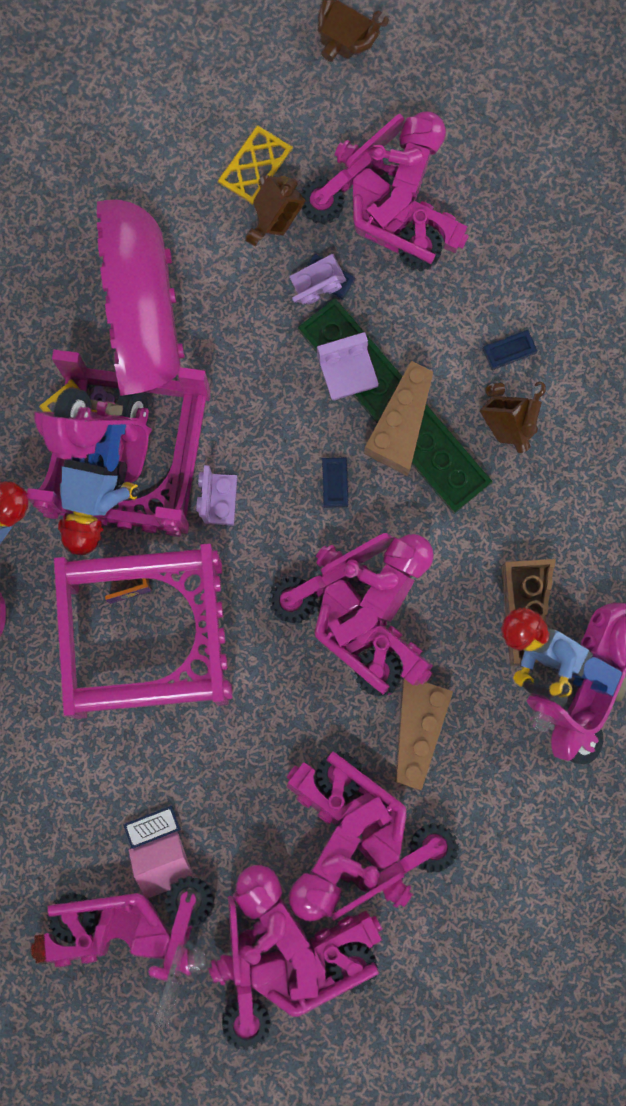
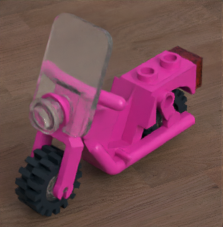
(139, 925)

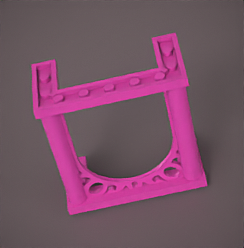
(195, 391)
(211, 686)

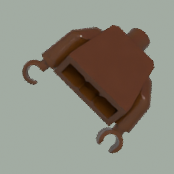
(346, 30)
(275, 206)
(512, 418)

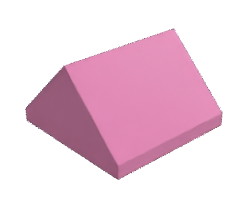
(159, 864)

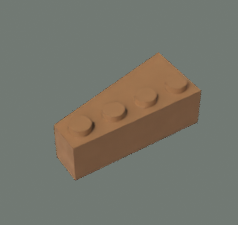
(399, 426)
(527, 586)
(420, 724)

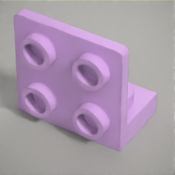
(316, 279)
(347, 366)
(217, 498)

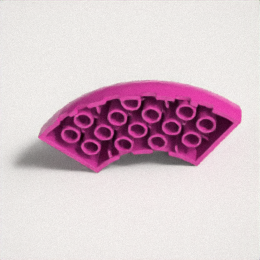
(137, 297)

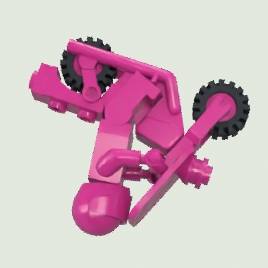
(375, 213)
(354, 624)
(382, 825)
(294, 984)

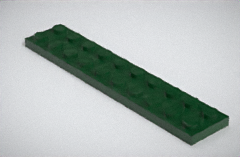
(437, 452)

